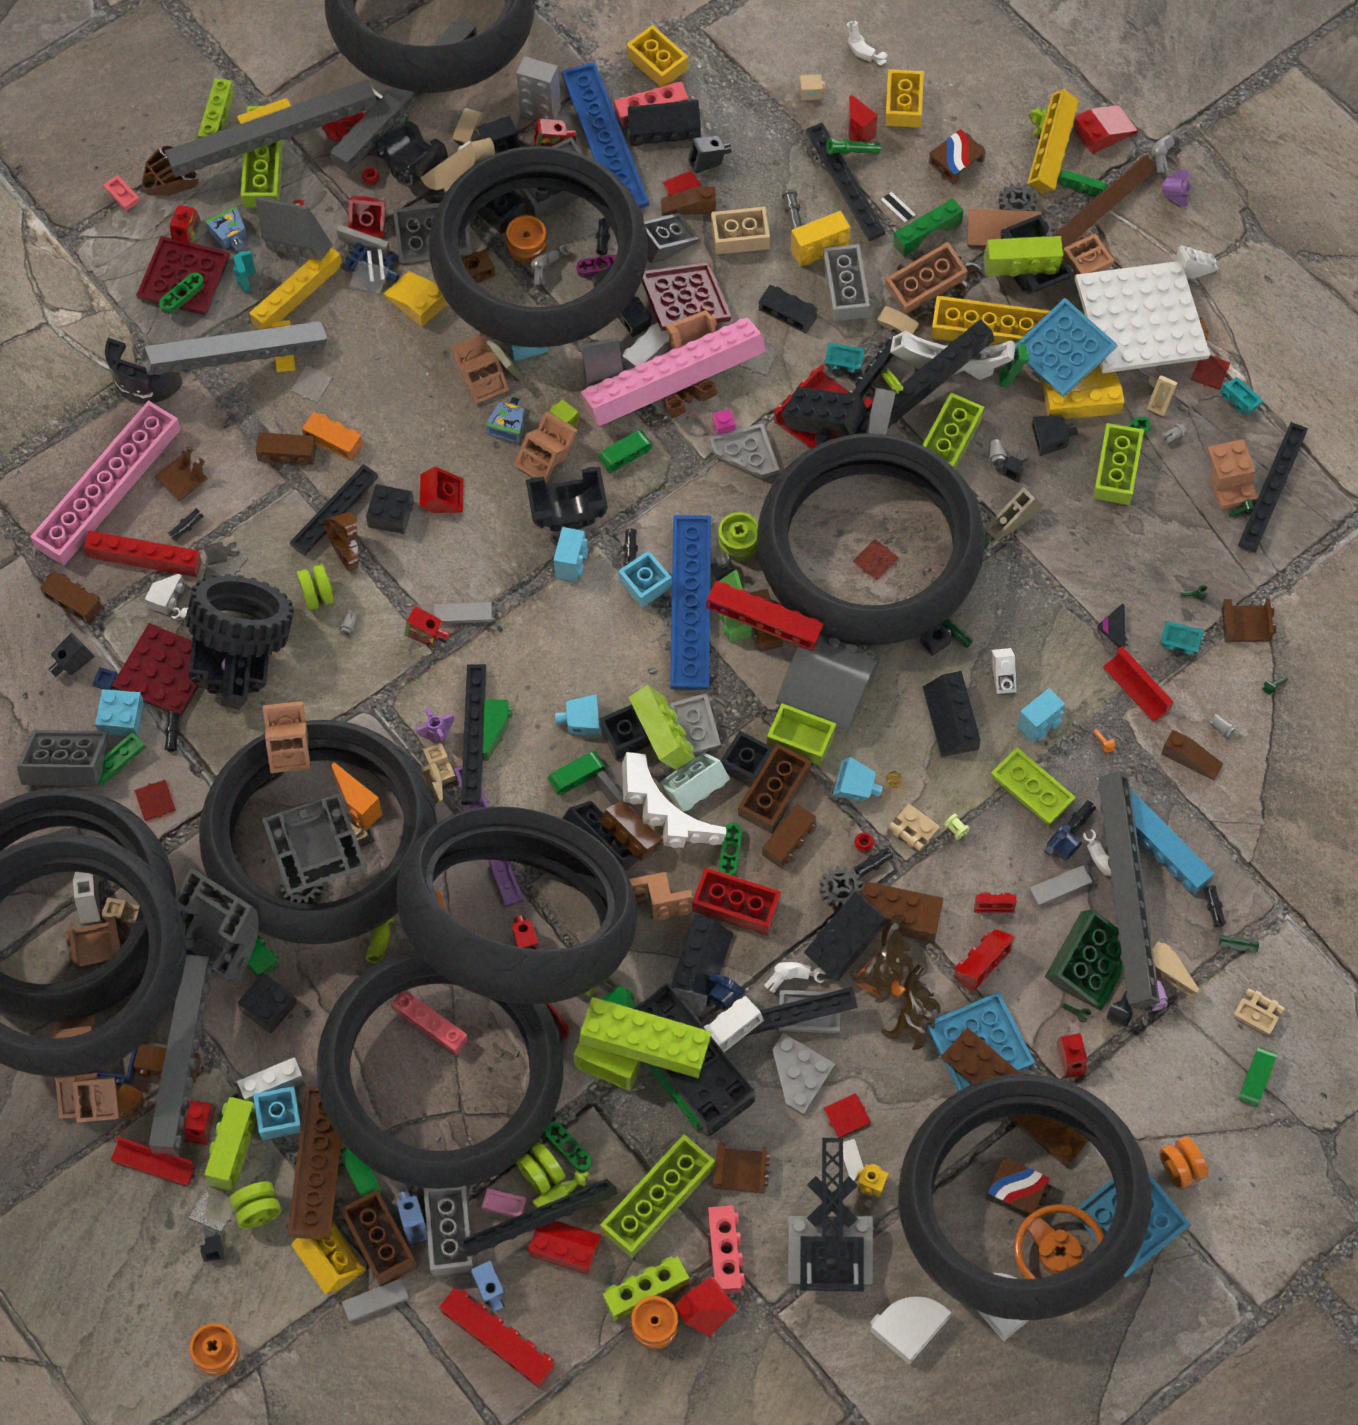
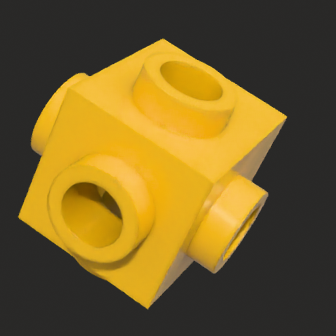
(871, 1180)

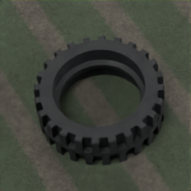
(237, 634)

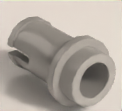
(1173, 434)
(346, 628)
(1223, 726)

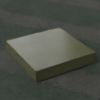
(505, 358)

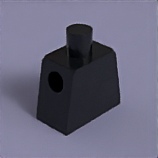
(707, 153)
(1051, 433)
(70, 656)

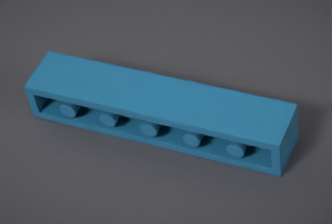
(1169, 848)

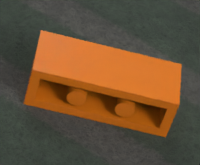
(333, 436)

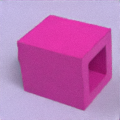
(723, 422)

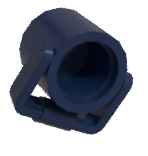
(1063, 843)
(725, 991)

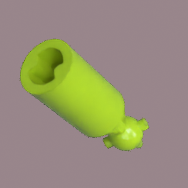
(379, 943)
(561, 1189)

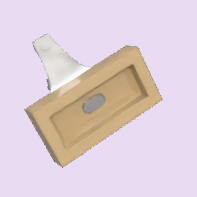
(1162, 394)

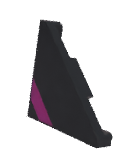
(1114, 626)

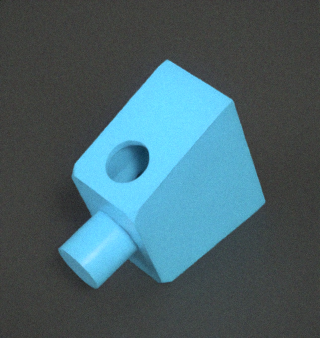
(581, 716)
(856, 781)

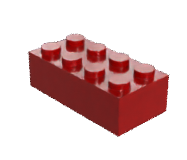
(736, 901)

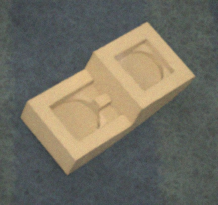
(467, 125)
(896, 320)
(437, 755)
(433, 781)
(124, 912)

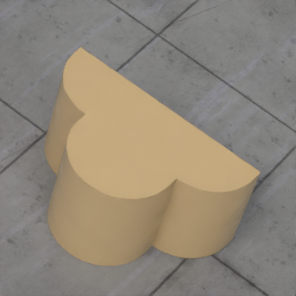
(452, 168)

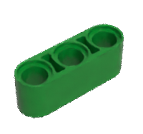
(625, 451)
(576, 773)
(1257, 1076)
(359, 1173)

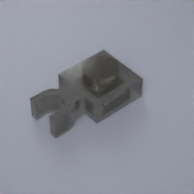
(218, 553)

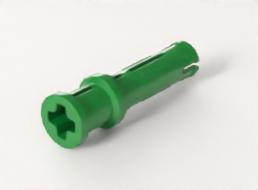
(845, 147)

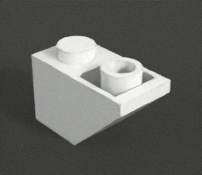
(164, 594)
(1004, 670)

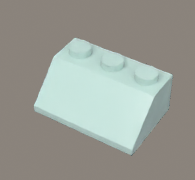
(695, 781)

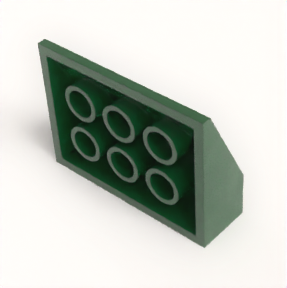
(1088, 960)

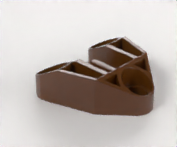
(159, 173)
(701, 391)
(342, 532)

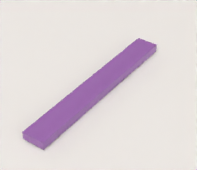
(500, 869)

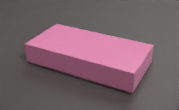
(503, 1203)

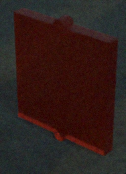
(1211, 372)
(875, 559)
(155, 800)

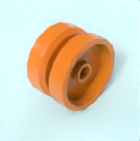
(526, 238)
(1183, 1162)
(652, 1310)
(202, 1345)

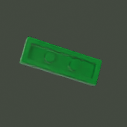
(1010, 369)
(120, 756)

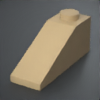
(1172, 970)

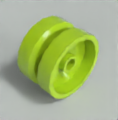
(738, 536)
(315, 587)
(540, 1168)
(255, 1205)

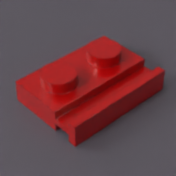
(995, 903)

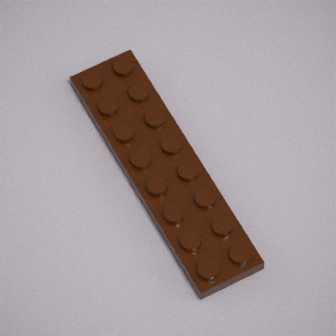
(978, 1061)
(315, 1173)

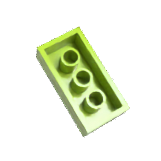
(1023, 256)
(954, 428)
(1118, 468)
(662, 727)
(231, 1144)

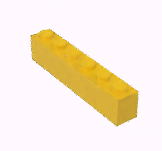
(1053, 141)
(295, 290)

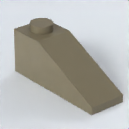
(1014, 514)

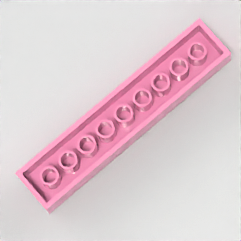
(673, 371)
(105, 483)

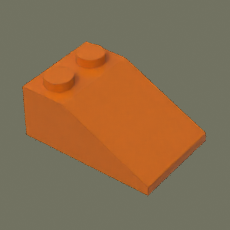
(359, 801)

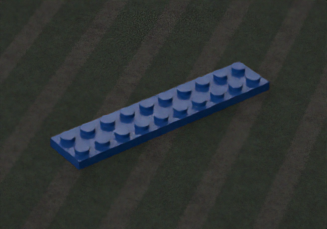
(602, 127)
(689, 596)

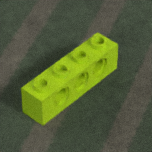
(217, 107)
(672, 1266)

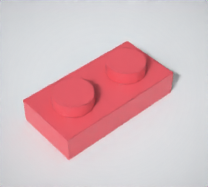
(121, 193)

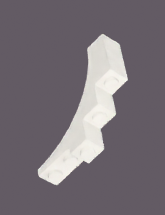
(920, 351)
(658, 811)

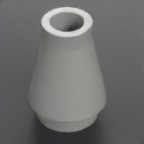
(997, 454)

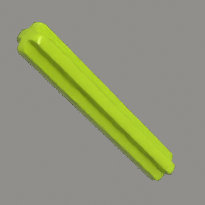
(891, 380)

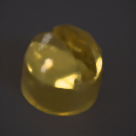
(890, 779)

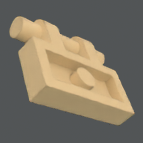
(917, 823)
(1255, 1016)

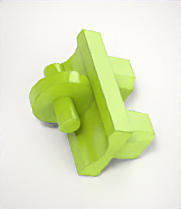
(1039, 117)

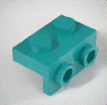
(243, 267)
(844, 357)
(1240, 396)
(1181, 637)

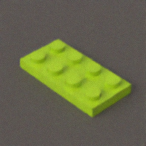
(1032, 786)

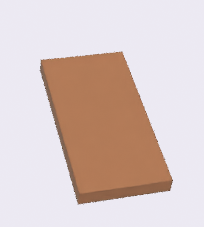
(988, 223)

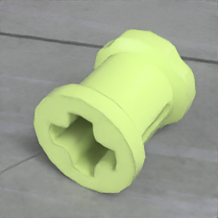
(956, 826)

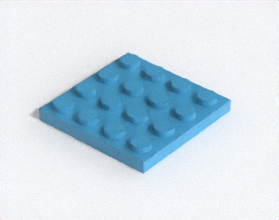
(1066, 347)
(992, 1023)
(1164, 1224)

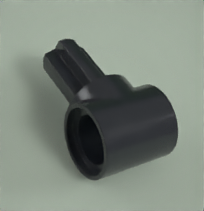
(1120, 1012)

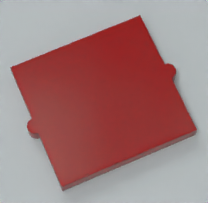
(681, 183)
(847, 1115)

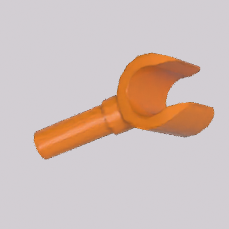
(1107, 746)

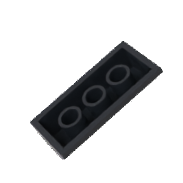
(664, 122)
(951, 714)
(588, 818)
(702, 956)

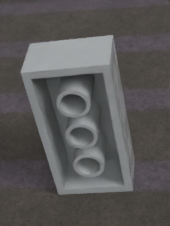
(538, 89)
(846, 282)
(446, 1224)

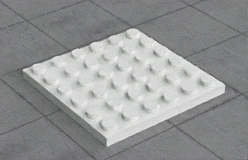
(1145, 313)

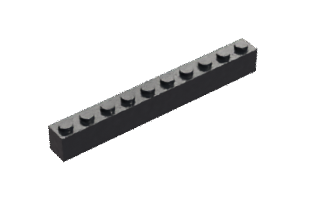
(936, 371)

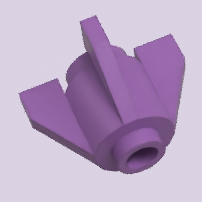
(1176, 187)
(436, 727)

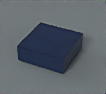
(105, 679)

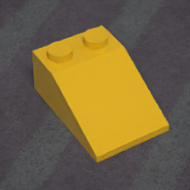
(416, 297)

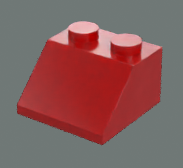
(861, 121)
(441, 491)

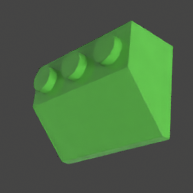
(734, 629)

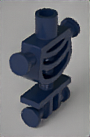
(357, 256)

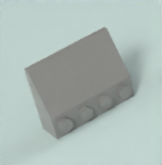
(800, 1226)

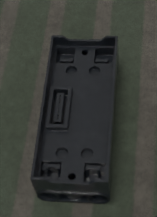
(719, 1078)

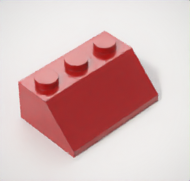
(983, 959)
(565, 1246)

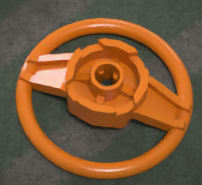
(1050, 1240)

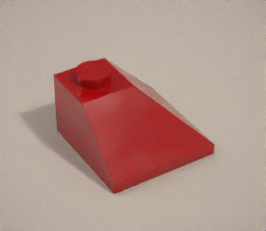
(367, 215)
(706, 1307)

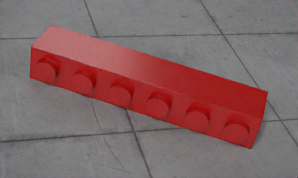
(142, 553)
(764, 615)
(497, 1337)

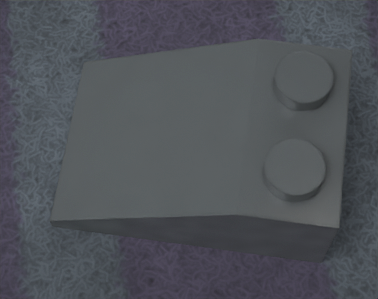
(668, 236)
(601, 361)

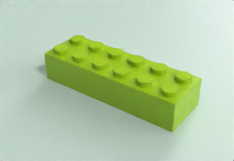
(261, 172)
(645, 1037)
(657, 1196)

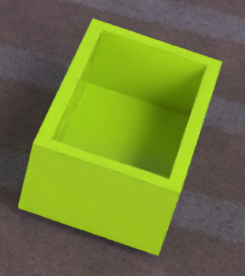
(802, 733)
(607, 1066)

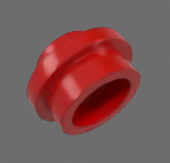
(370, 171)
(864, 837)

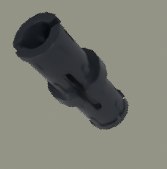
(602, 236)
(185, 524)
(630, 547)
(172, 731)
(1079, 817)
(873, 862)
(1214, 906)

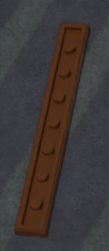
(1105, 201)

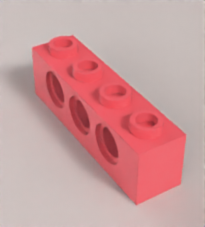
(673, 91)
(429, 1022)
(721, 1217)

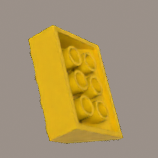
(1093, 396)

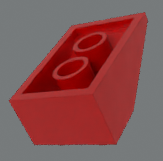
(1103, 127)

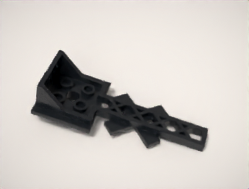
(817, 1249)

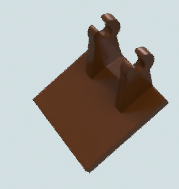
(182, 475)

